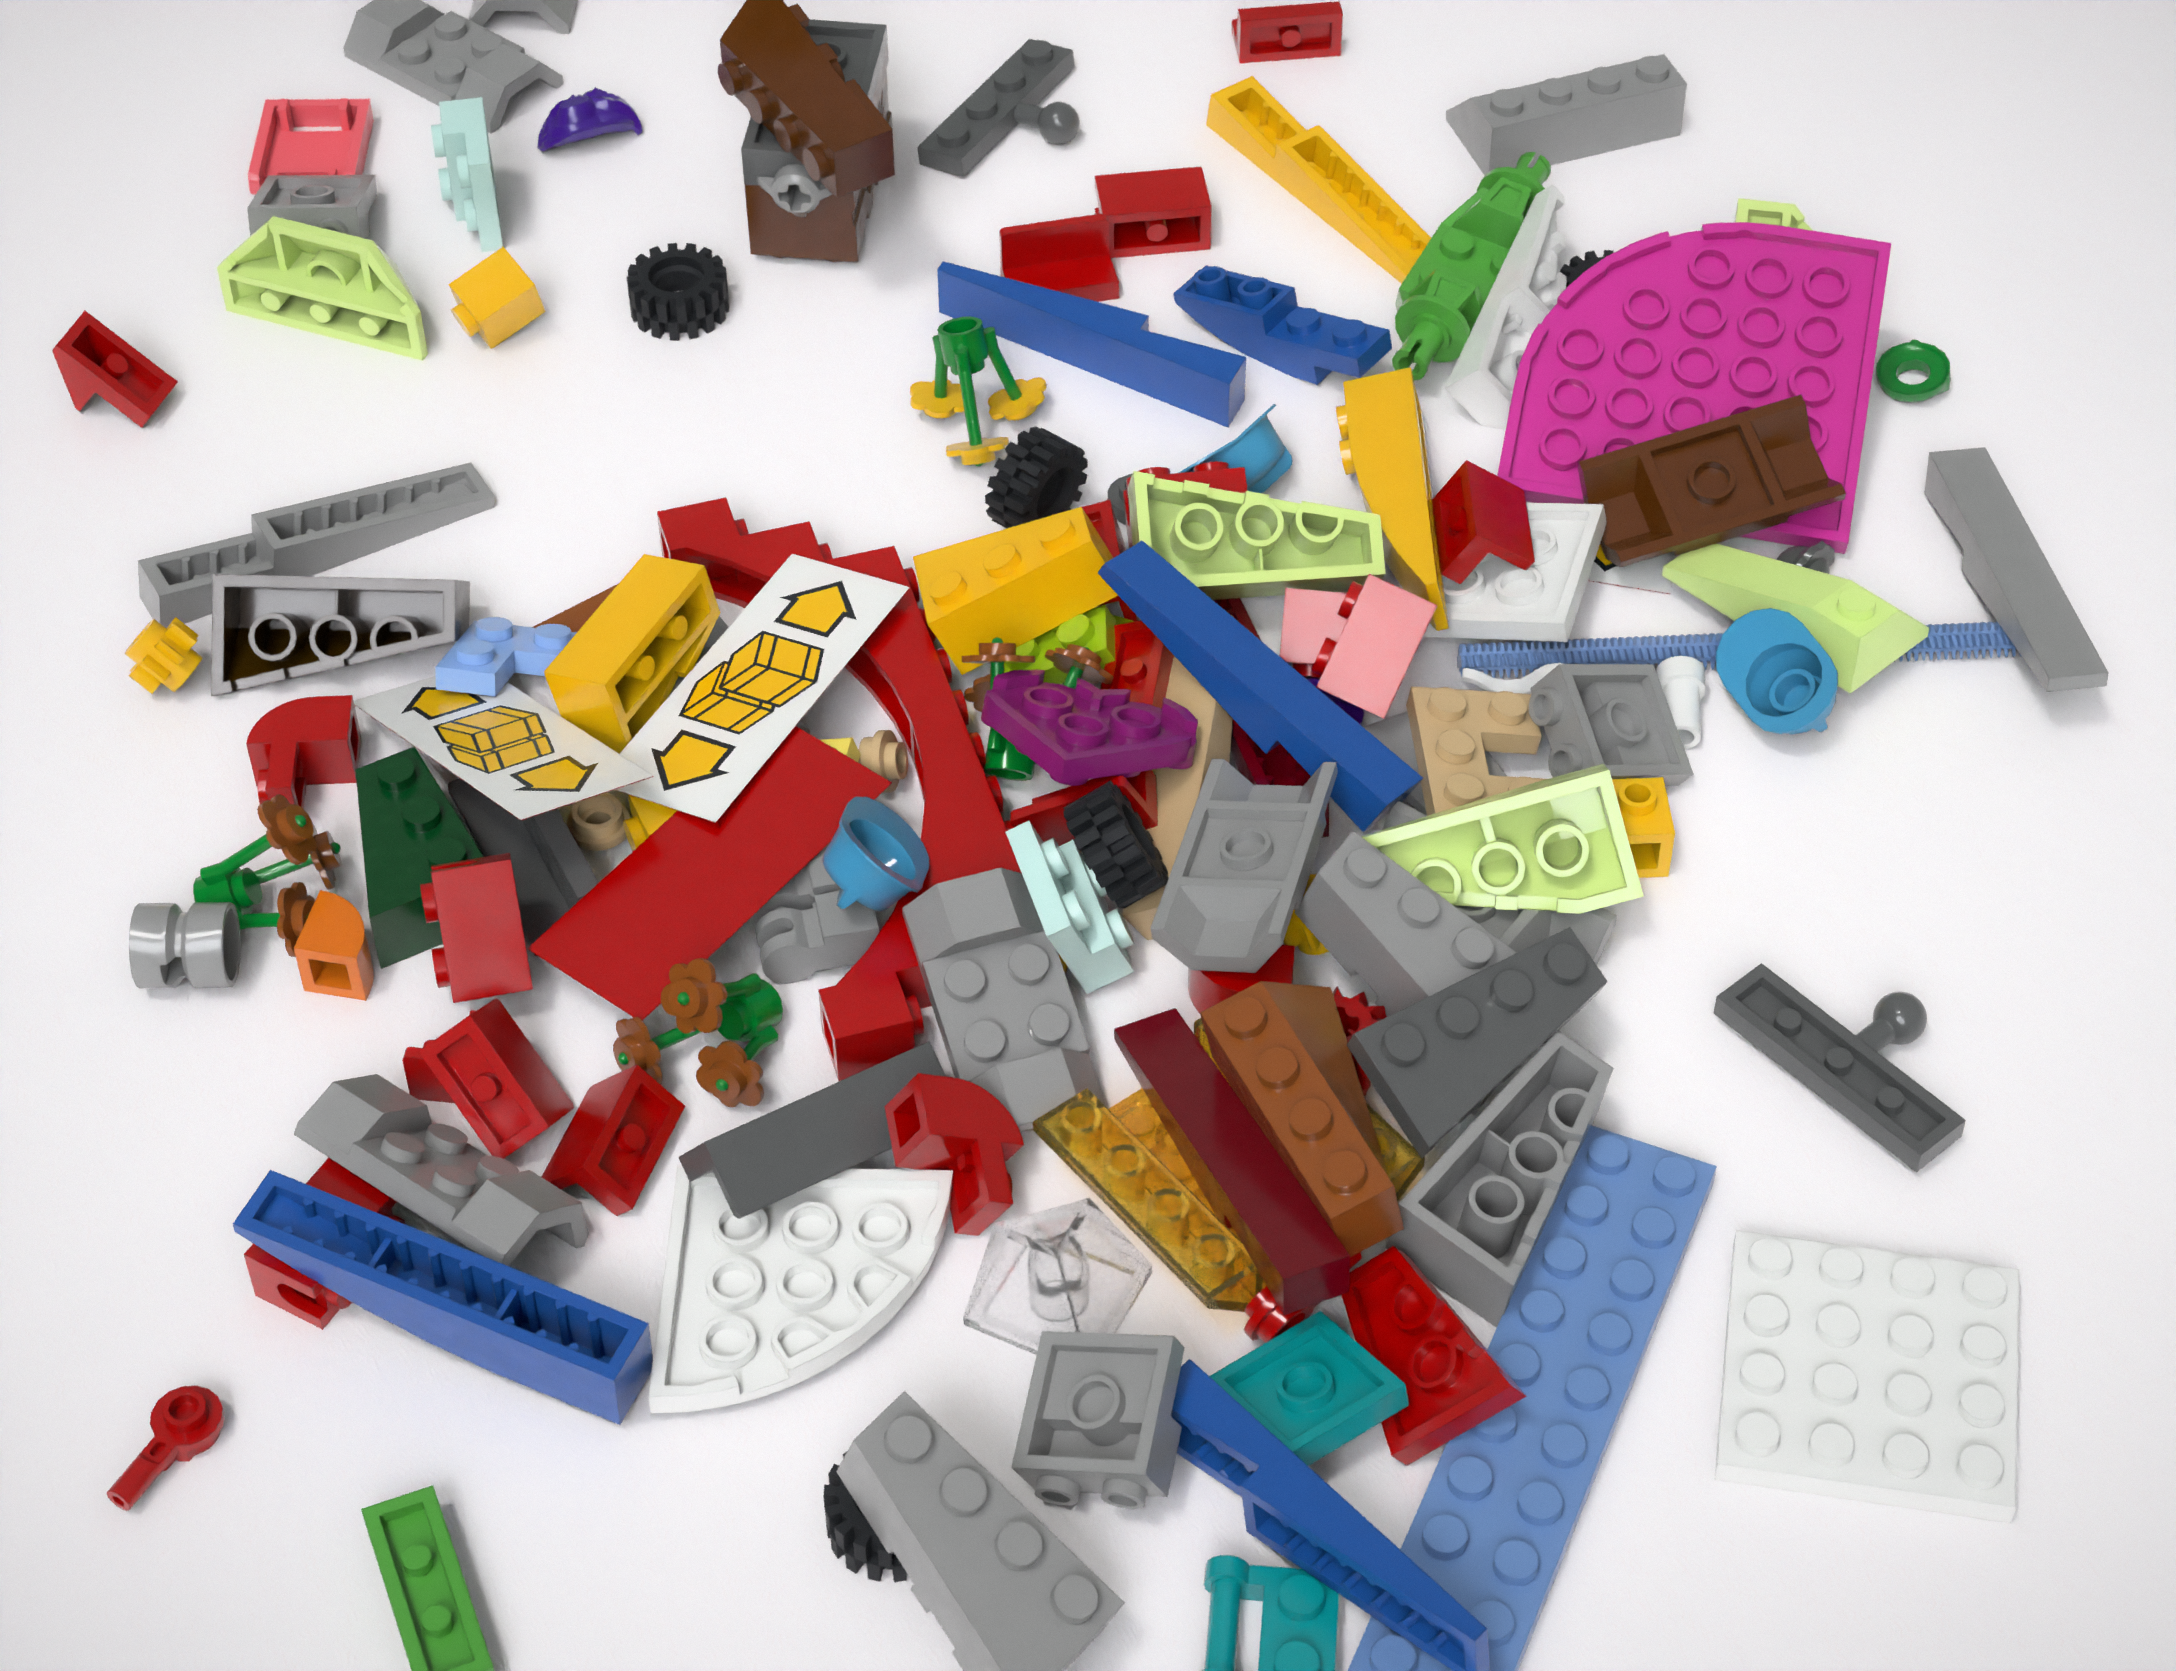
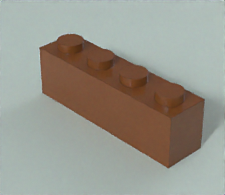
(1300, 1084)

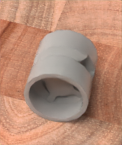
(181, 945)

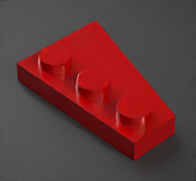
(1428, 1347)

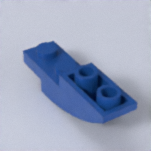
(1271, 328)

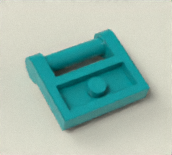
(1296, 1616)

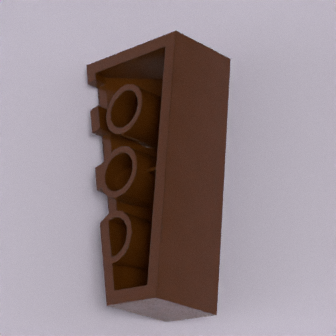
(804, 97)

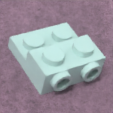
(470, 171)
(1073, 908)

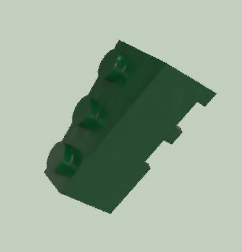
(404, 833)

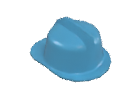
(1258, 451)
(1777, 672)
(874, 856)

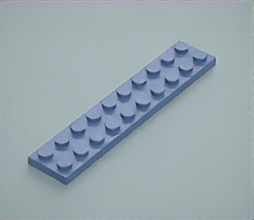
(1573, 1345)

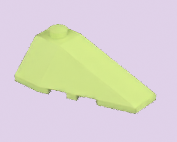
(1846, 620)
(1526, 848)

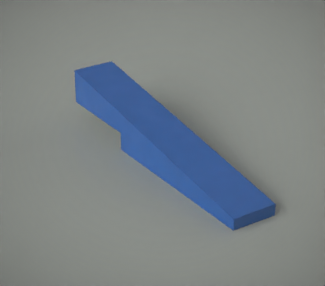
(1099, 341)
(1259, 687)
(1317, 1528)

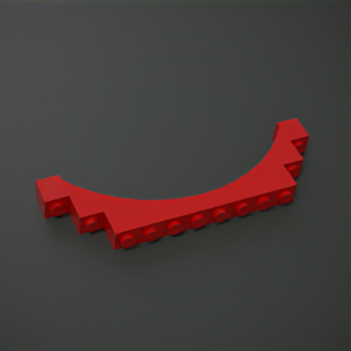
(879, 1000)

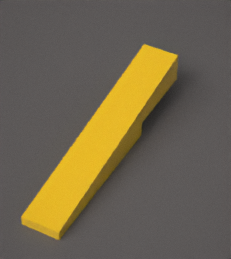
(1317, 174)

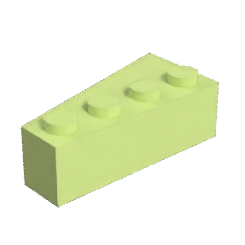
(1251, 542)

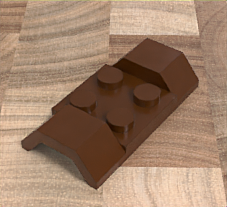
(1708, 483)

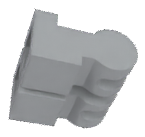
(807, 931)

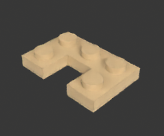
(1451, 739)

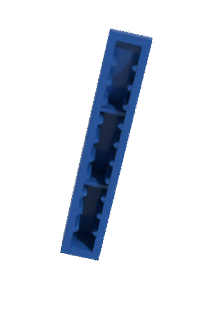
(455, 1297)

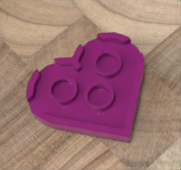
(1087, 729)

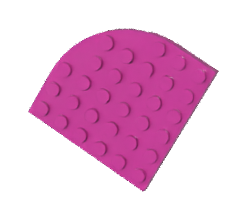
(1698, 334)

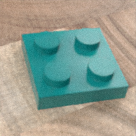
(1314, 1387)

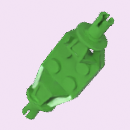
(1461, 264)

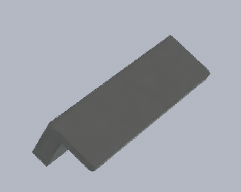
(543, 852)
(808, 1137)

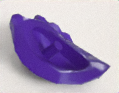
(587, 117)

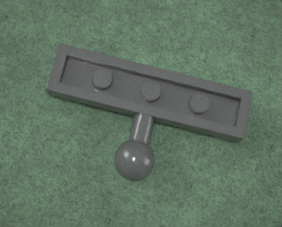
(1000, 105)
(1844, 1065)

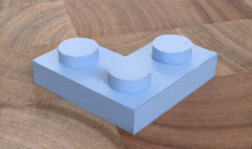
(495, 651)

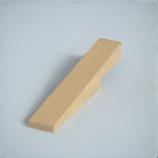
(1181, 787)

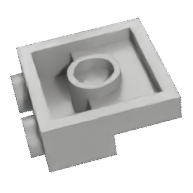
(316, 200)
(1611, 719)
(1100, 1418)

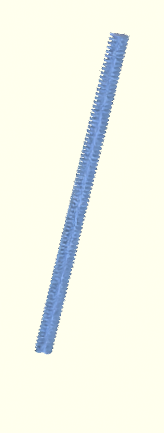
(1702, 647)

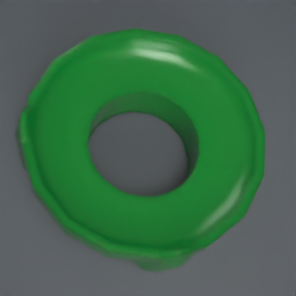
(1913, 356)

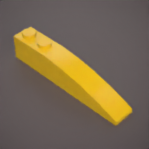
(1389, 454)

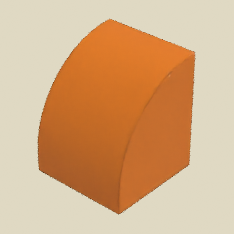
(334, 950)

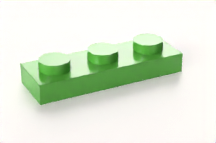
(425, 1584)

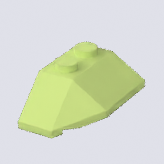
(323, 286)

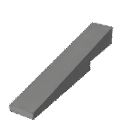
(312, 537)
(2011, 570)

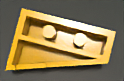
(1012, 583)
(634, 649)

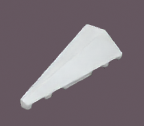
(1516, 304)

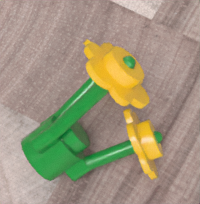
(964, 347)

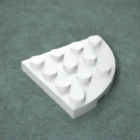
(789, 1285)

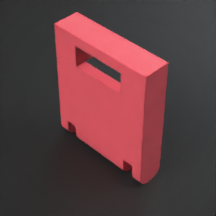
(291, 152)

